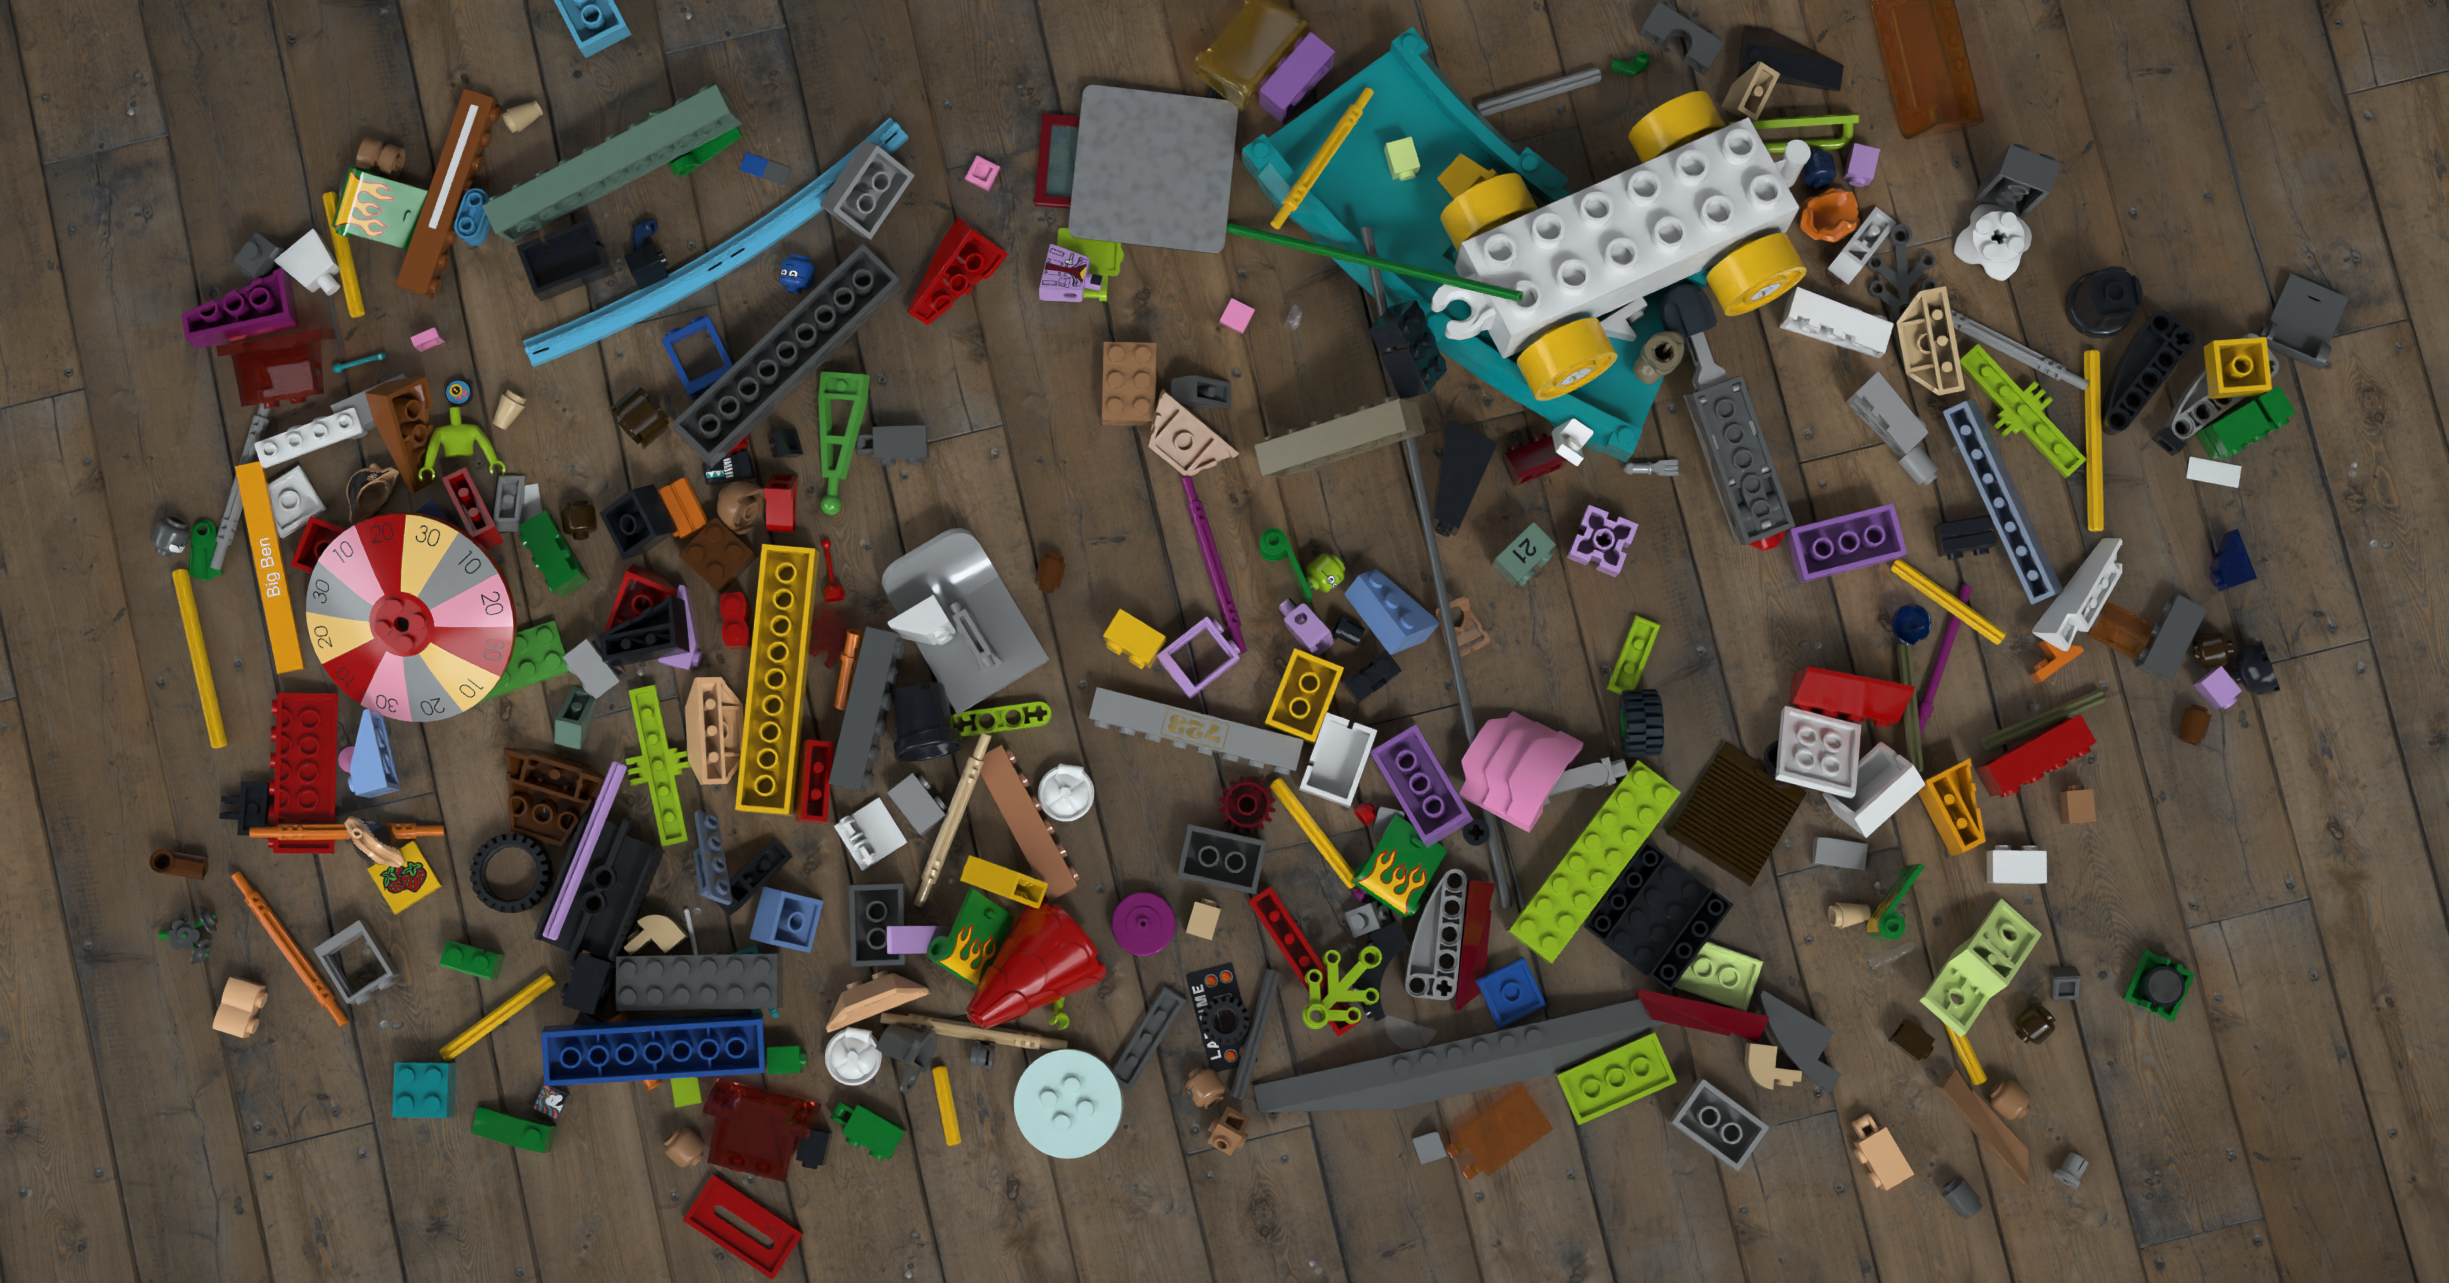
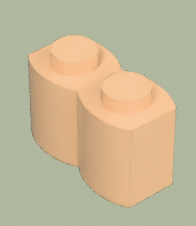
(240, 1007)

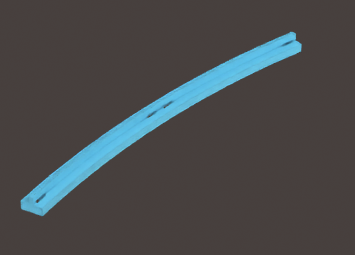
(696, 274)

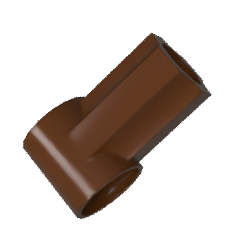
(180, 864)

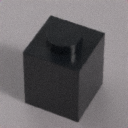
(647, 265)
(814, 1149)

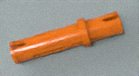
(849, 662)

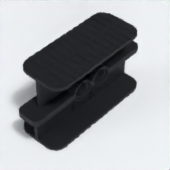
(632, 873)

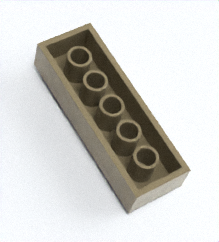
(1340, 437)

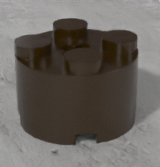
(639, 417)

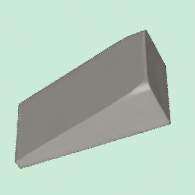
(509, 503)
(1839, 853)

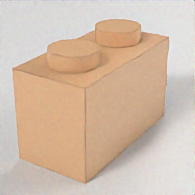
(1880, 1154)

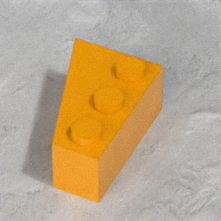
(1953, 807)

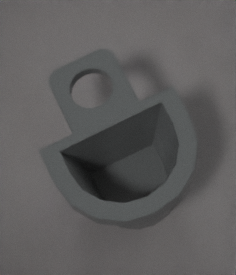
(909, 1047)

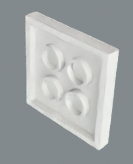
(1818, 752)

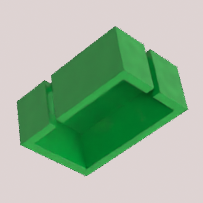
(2246, 424)

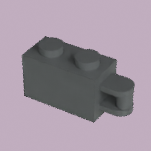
(896, 444)

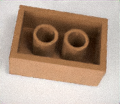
(1129, 383)

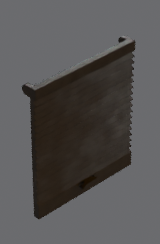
(1737, 814)

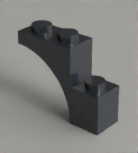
(1389, 941)

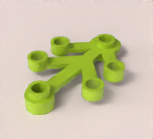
(1338, 990)

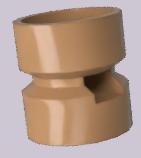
(377, 157)

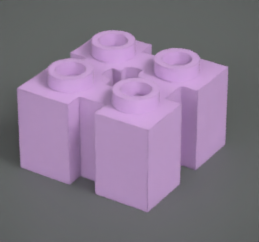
(1617, 534)

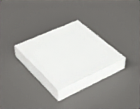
(294, 501)

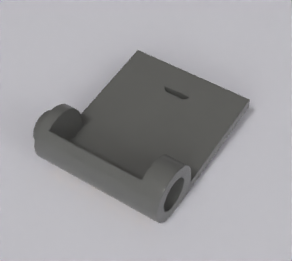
(2301, 324)

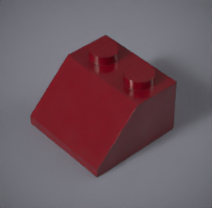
(1532, 460)

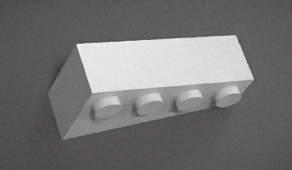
(1836, 323)

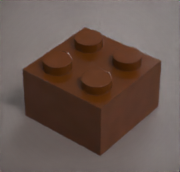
(718, 556)

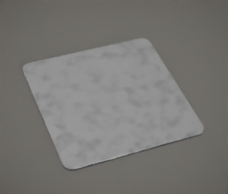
(1153, 169)

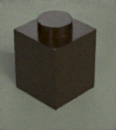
(1912, 1040)

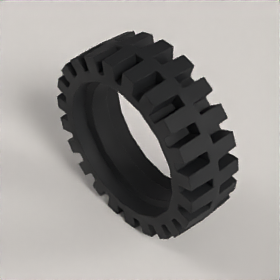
(480, 864)

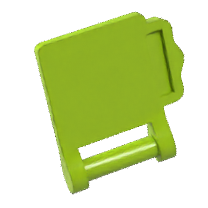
(1103, 256)

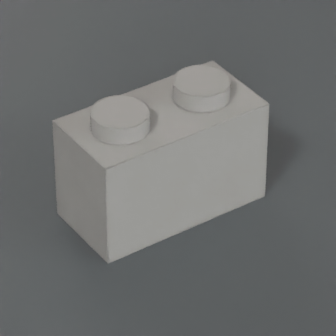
(587, 664)
(917, 803)

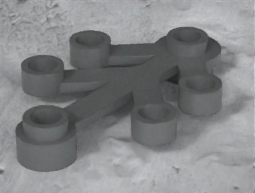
(1902, 280)

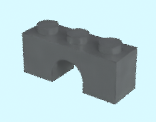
(1666, 22)

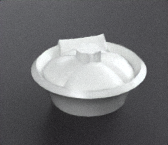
(1066, 792)
(853, 1056)

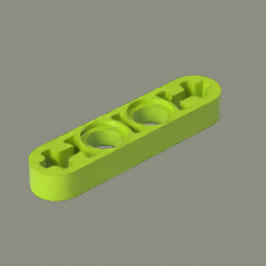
(999, 715)

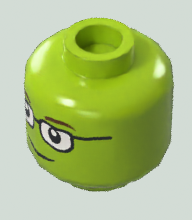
(1325, 572)

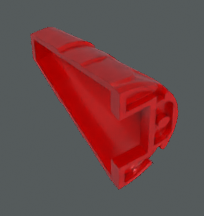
(1035, 967)

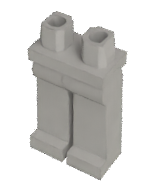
(1590, 776)

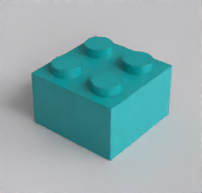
(424, 1089)

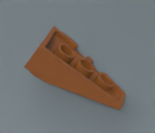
(402, 418)

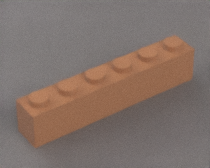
(1026, 823)

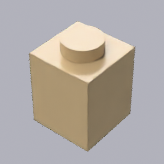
(1203, 919)

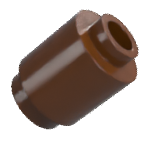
(1050, 572)
(2194, 725)

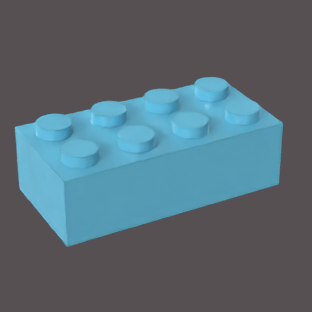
(593, 23)

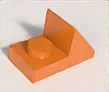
(2057, 659)

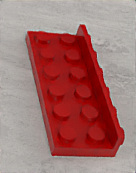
(304, 767)

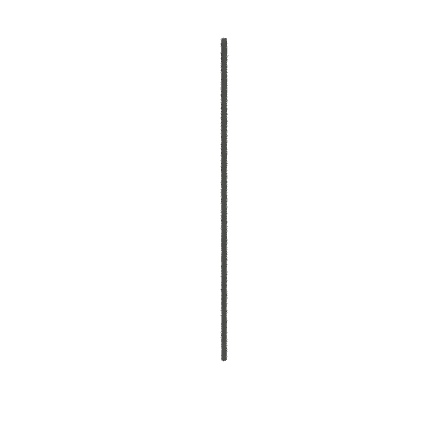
(1441, 591)

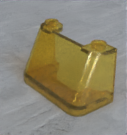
(1250, 49)

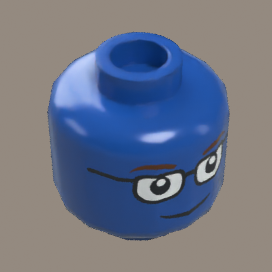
(796, 273)

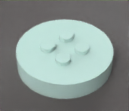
(1068, 1103)

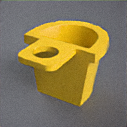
(1463, 175)

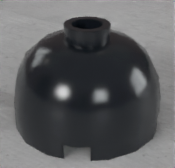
(2255, 670)

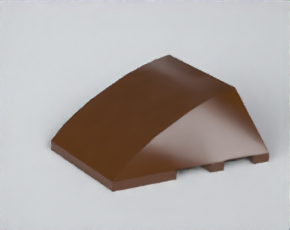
(548, 793)

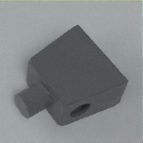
(258, 256)

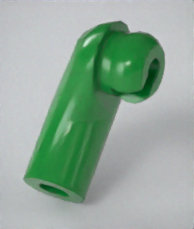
(1633, 66)

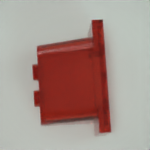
(278, 367)
(757, 1128)

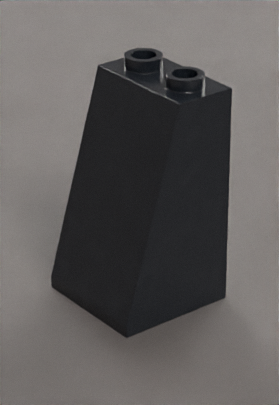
(1459, 474)

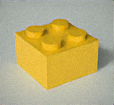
(2237, 368)
(1134, 639)

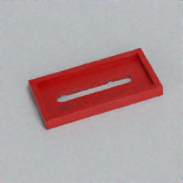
(765, 1260)

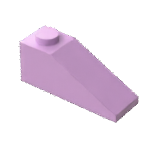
(692, 659)

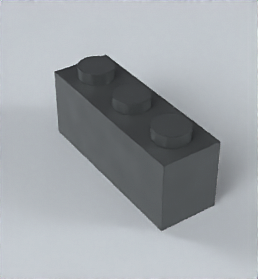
(2170, 637)

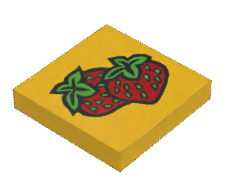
(407, 883)

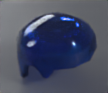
(1911, 623)

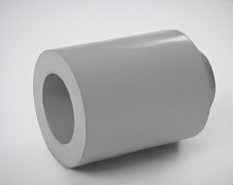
(1919, 466)

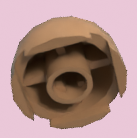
(740, 504)

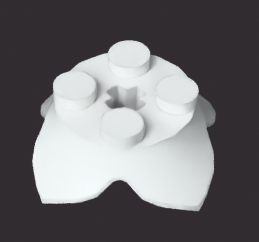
(1976, 246)

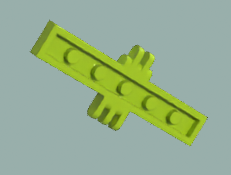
(2022, 411)
(658, 765)

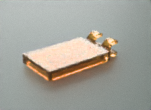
(1500, 1132)

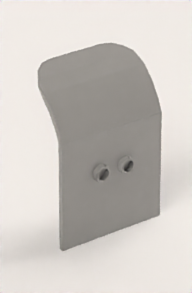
(991, 634)

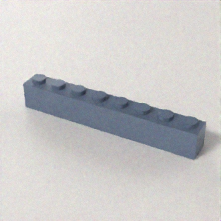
(2003, 501)

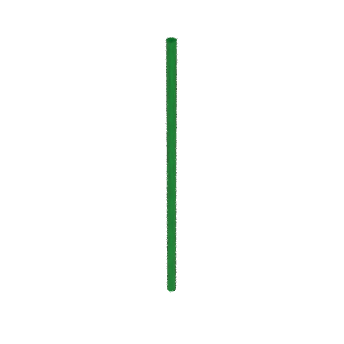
(1376, 262)

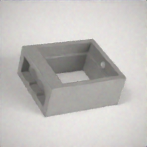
(341, 940)

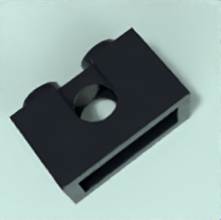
(1380, 668)

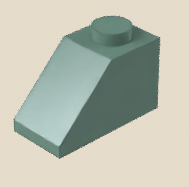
(574, 718)

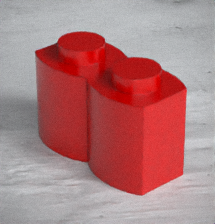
(736, 613)

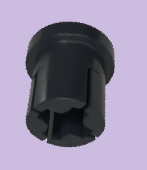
(1348, 631)
(1481, 826)

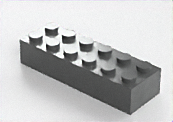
(866, 710)
(699, 982)

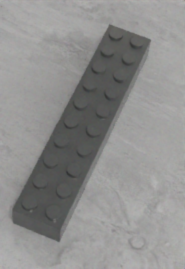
(786, 355)

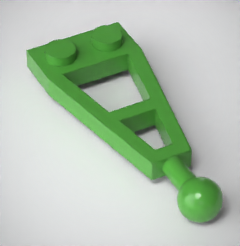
(839, 387)

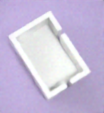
(1338, 760)
(1882, 787)

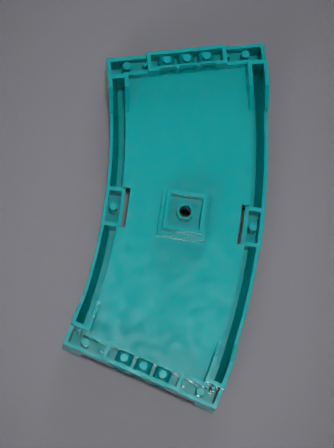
(1406, 226)

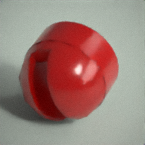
(1365, 813)

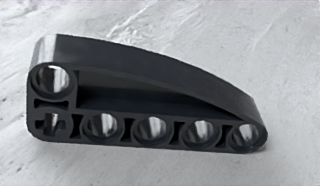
(2142, 360)

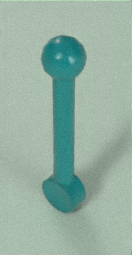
(337, 367)

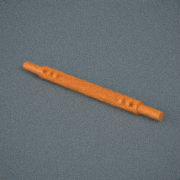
(339, 831)
(290, 949)

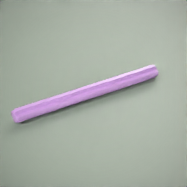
(584, 850)

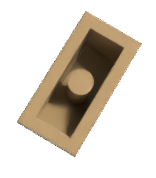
(1751, 92)

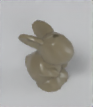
(1659, 356)

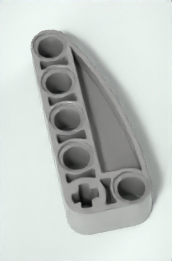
(2198, 397)
(1428, 941)

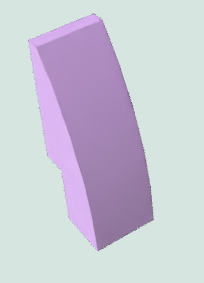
(913, 938)

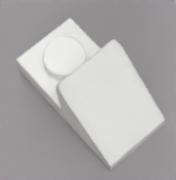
(1617, 325)
(1570, 439)

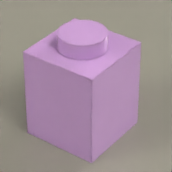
(1861, 165)
(2218, 688)

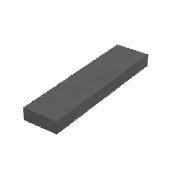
(1147, 1037)

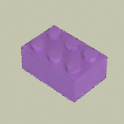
(1295, 77)

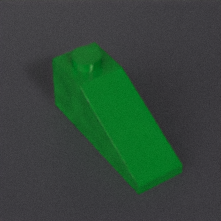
(513, 1130)

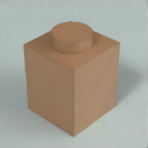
(2077, 805)

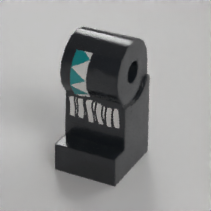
(729, 469)

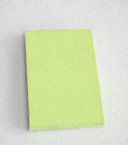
(1722, 976)

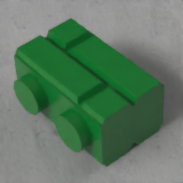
(471, 960)

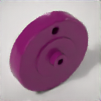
(1143, 924)

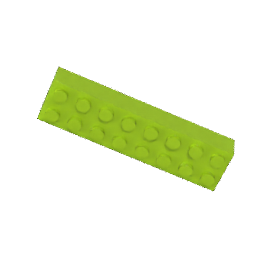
(1593, 862)

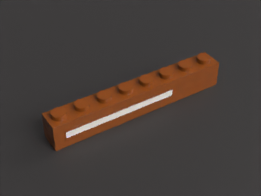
(452, 179)

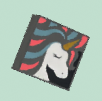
(551, 1101)

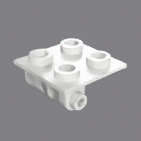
(870, 834)

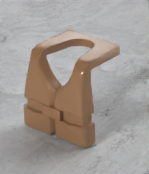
(1471, 632)

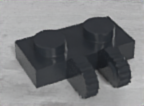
(253, 807)

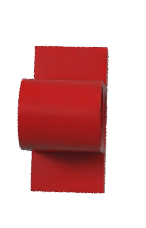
(781, 502)

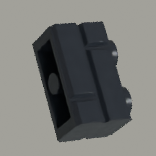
(1965, 536)

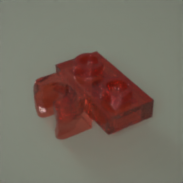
(832, 637)

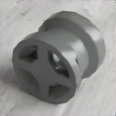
(980, 1053)

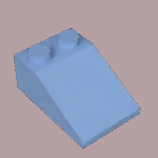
(372, 761)

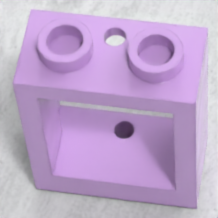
(1178, 675)

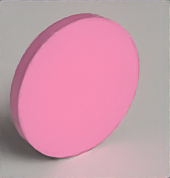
(345, 758)

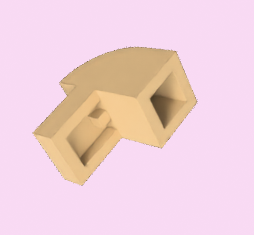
(657, 928)
(1761, 1069)

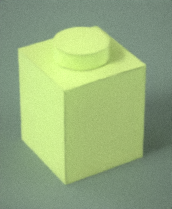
(1402, 159)

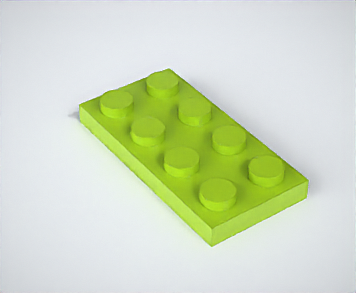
(1616, 1078)

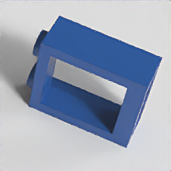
(702, 384)

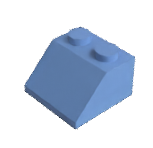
(786, 919)

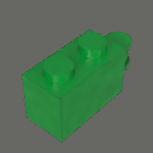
(869, 1130)

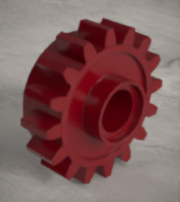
(1246, 790)

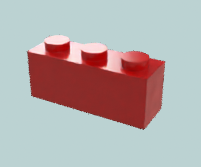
(472, 508)
(813, 782)

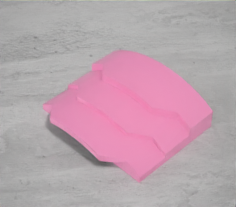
(1516, 767)

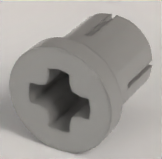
(2071, 1170)

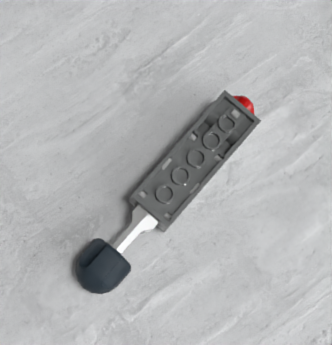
(1728, 429)

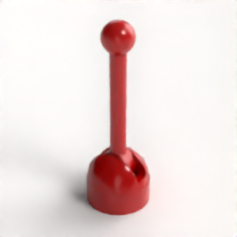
(832, 591)

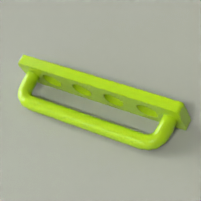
(1828, 144)

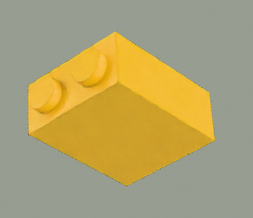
(1004, 881)

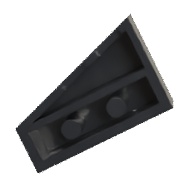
(650, 636)

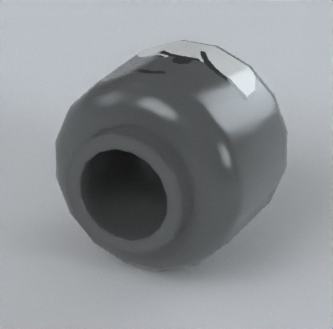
(170, 535)

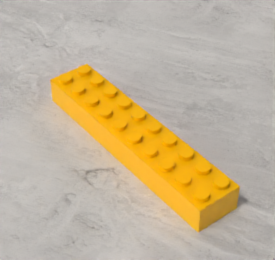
(777, 680)

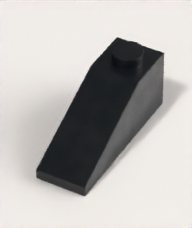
(755, 874)

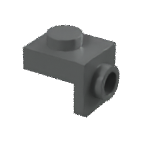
(1368, 918)

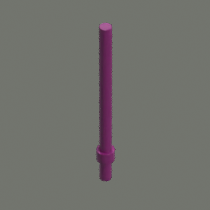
(1925, 707)

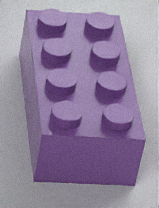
(1846, 543)
(1421, 786)

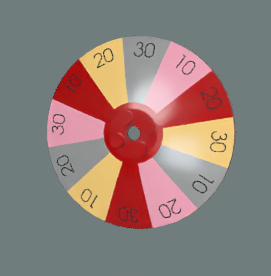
(445, 589)

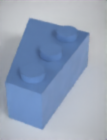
(1390, 612)

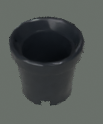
(2103, 302)
(924, 723)

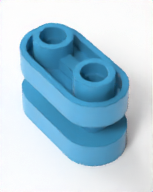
(471, 219)

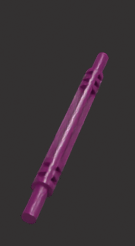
(1213, 564)

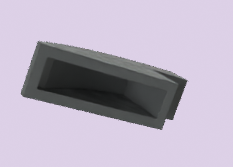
(1799, 1039)

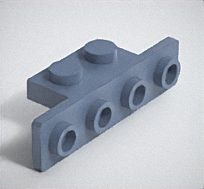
(710, 860)

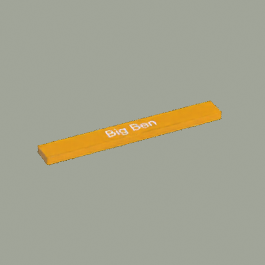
(270, 567)

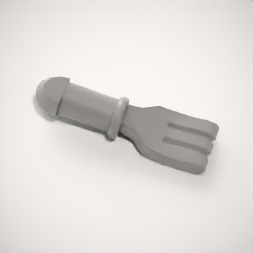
(1661, 468)

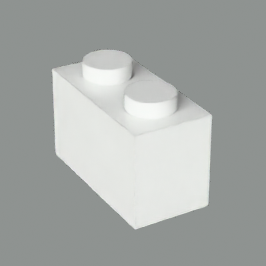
(2015, 866)

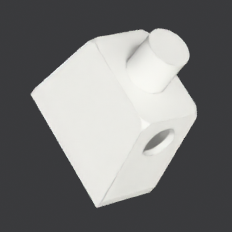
(311, 263)

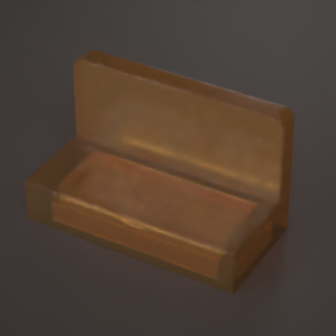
(2120, 630)

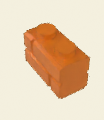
(684, 508)

